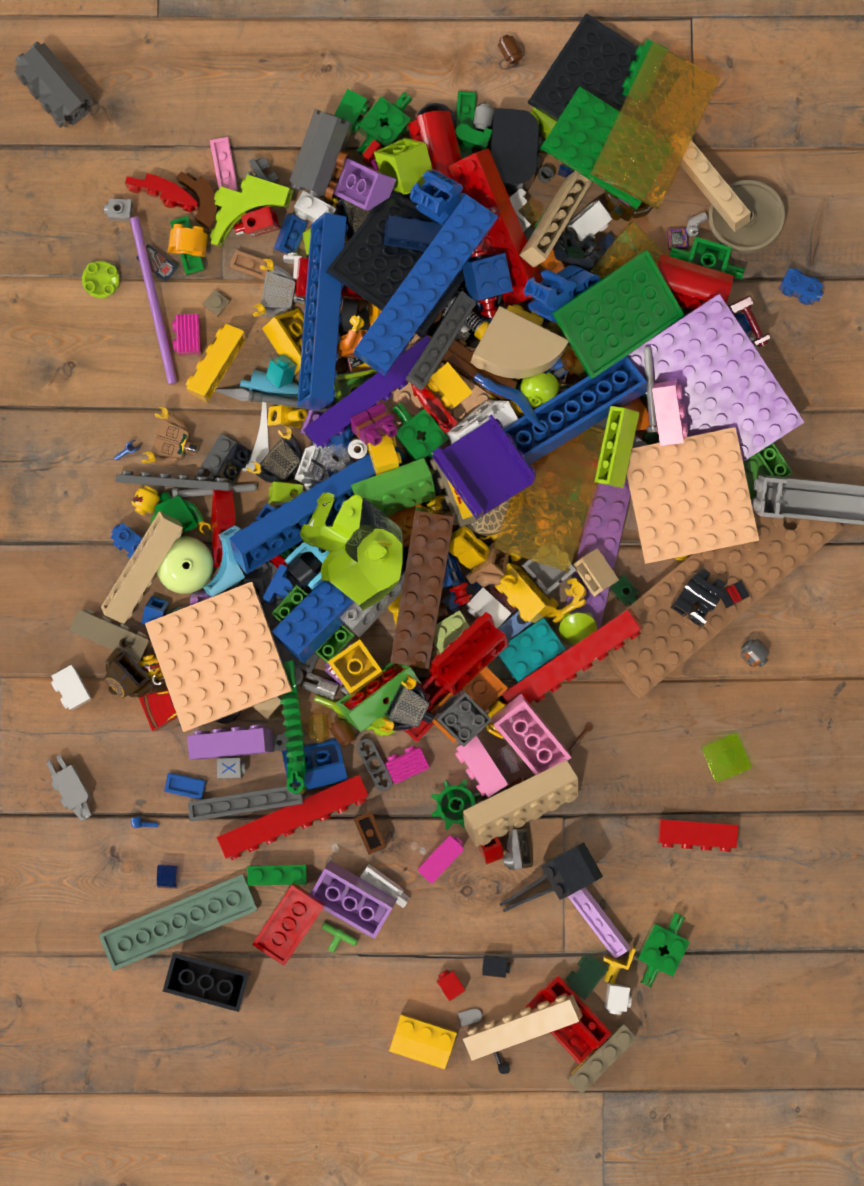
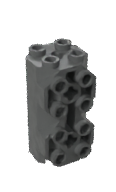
(52, 85)
(318, 155)

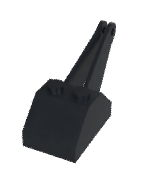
(566, 874)

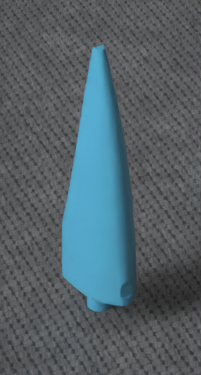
(262, 385)

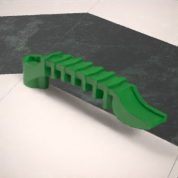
(297, 765)

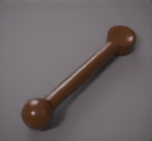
(588, 728)

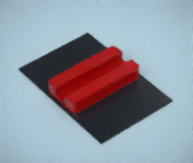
(734, 594)

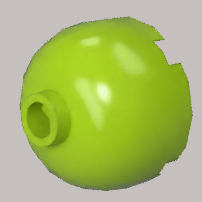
(539, 388)

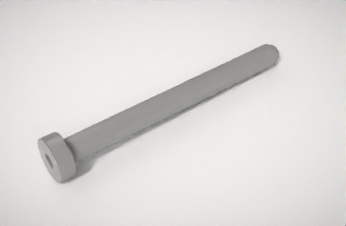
(650, 382)
(202, 492)

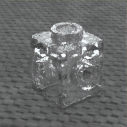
(342, 454)

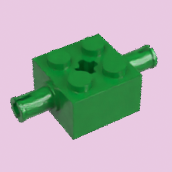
(383, 113)
(713, 252)
(419, 423)
(675, 946)

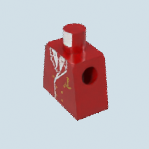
(265, 219)

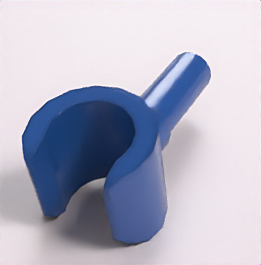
(129, 449)
(137, 823)

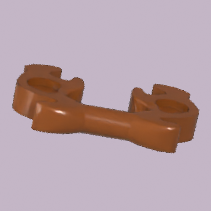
(341, 160)

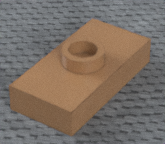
(248, 265)

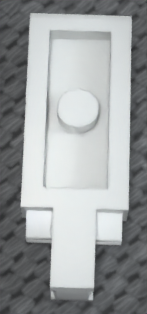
(385, 884)

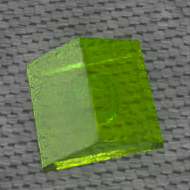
(726, 757)

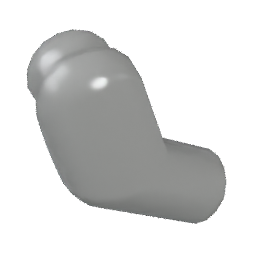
(693, 224)

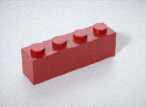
(698, 834)

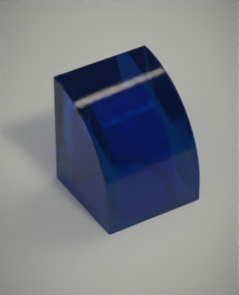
(167, 876)

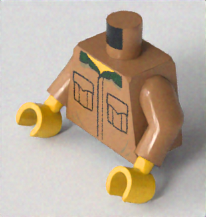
(170, 441)
(493, 569)

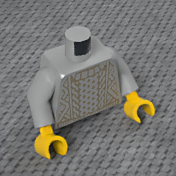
(277, 292)

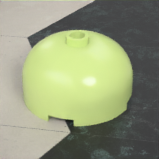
(188, 580)

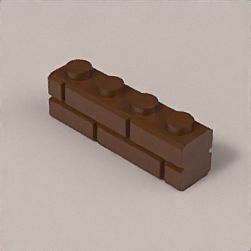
(460, 357)

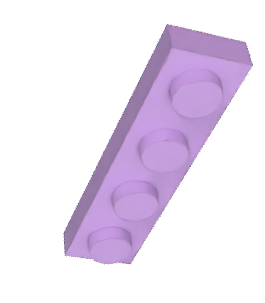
(599, 922)

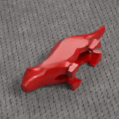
(435, 408)

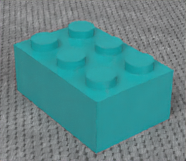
(531, 650)

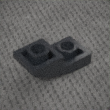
(234, 462)

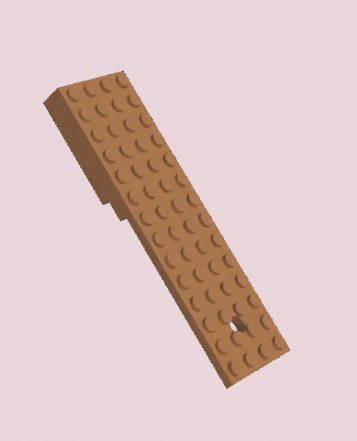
(671, 638)

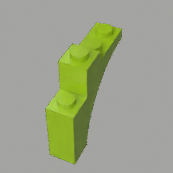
(254, 196)

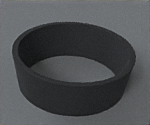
(437, 107)

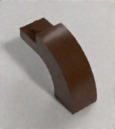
(208, 210)

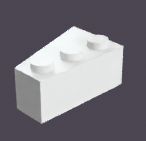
(499, 409)

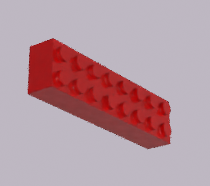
(484, 185)

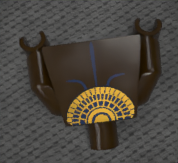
(125, 674)

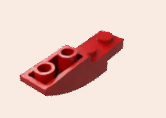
(170, 193)
(221, 520)

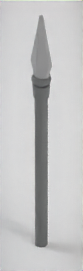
(252, 396)

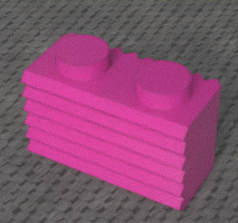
(188, 334)
(406, 765)

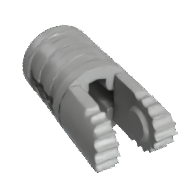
(324, 687)

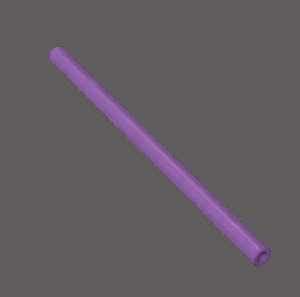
(153, 300)

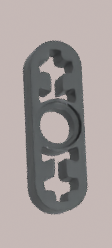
(363, 754)

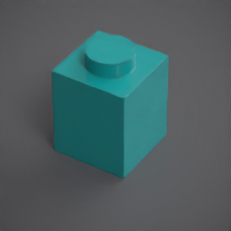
(281, 371)

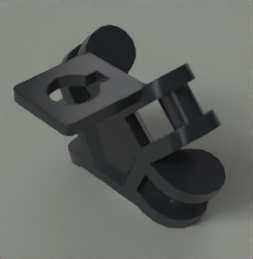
(573, 252)

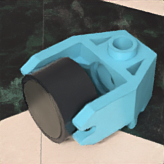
(301, 570)

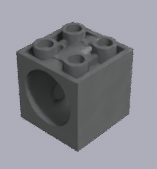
(462, 717)

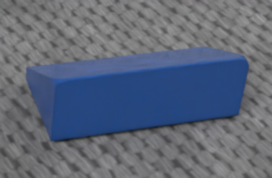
(290, 234)

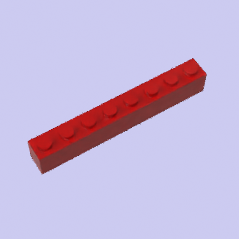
(577, 658)
(291, 817)

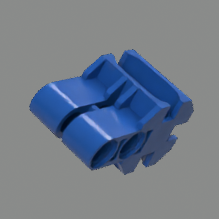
(437, 196)
(558, 289)

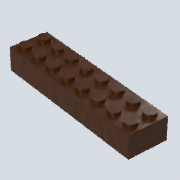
(422, 587)

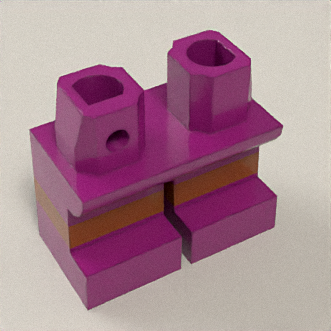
(373, 424)

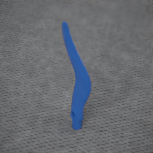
(512, 394)

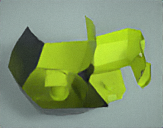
(355, 558)

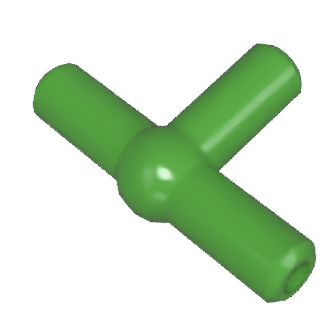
(338, 935)

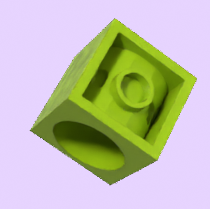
(405, 162)

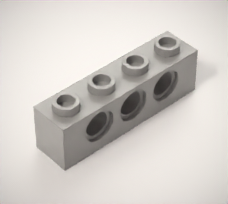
(359, 621)

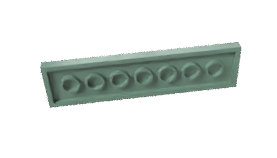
(178, 922)

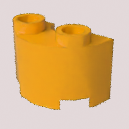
(187, 240)

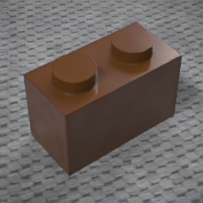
(370, 833)

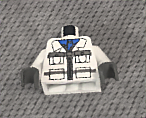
(312, 468)

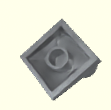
(518, 850)

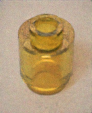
(318, 728)

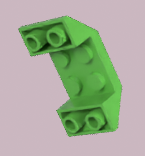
(765, 462)
(333, 644)

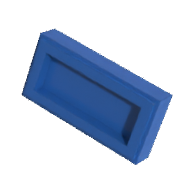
(185, 786)

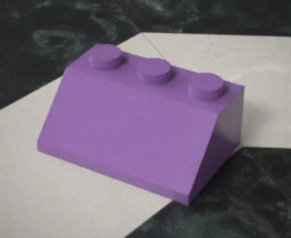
(364, 185)

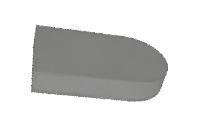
(470, 1016)

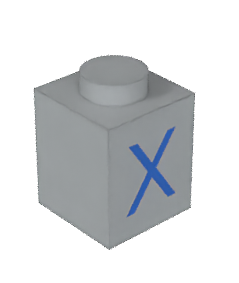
(230, 768)

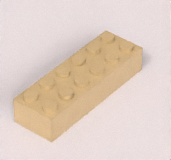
(521, 803)

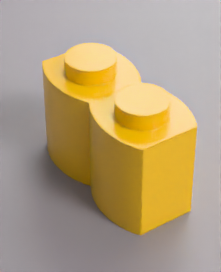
(468, 548)

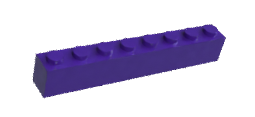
(364, 397)

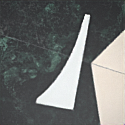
(261, 446)

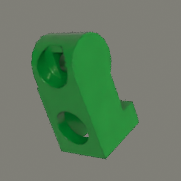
(473, 138)

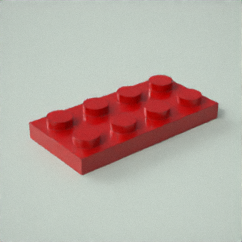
(288, 924)

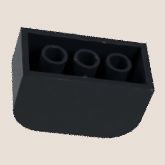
(515, 148)
(207, 981)

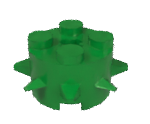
(445, 799)

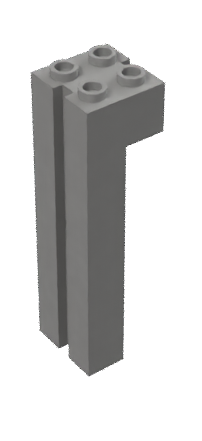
(808, 499)

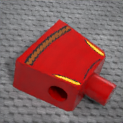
(158, 709)

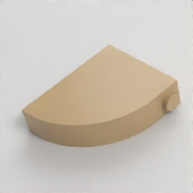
(517, 347)

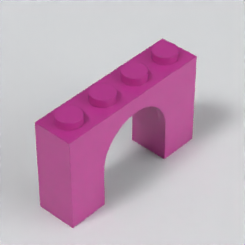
(441, 858)

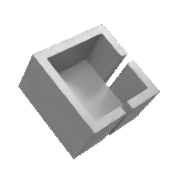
(546, 576)

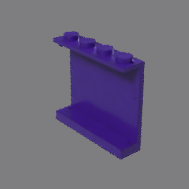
(485, 468)

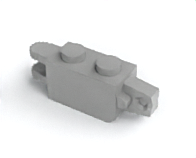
(71, 788)

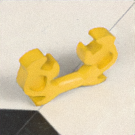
(577, 591)

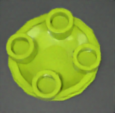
(100, 279)
(577, 627)

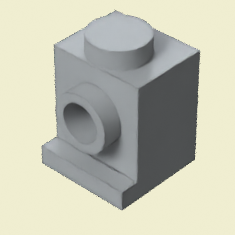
(123, 214)

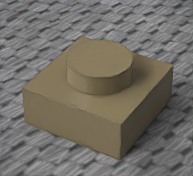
(216, 303)

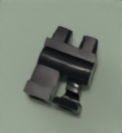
(701, 591)

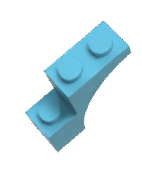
(229, 571)

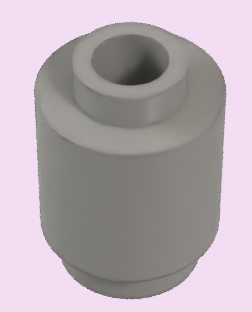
(483, 117)

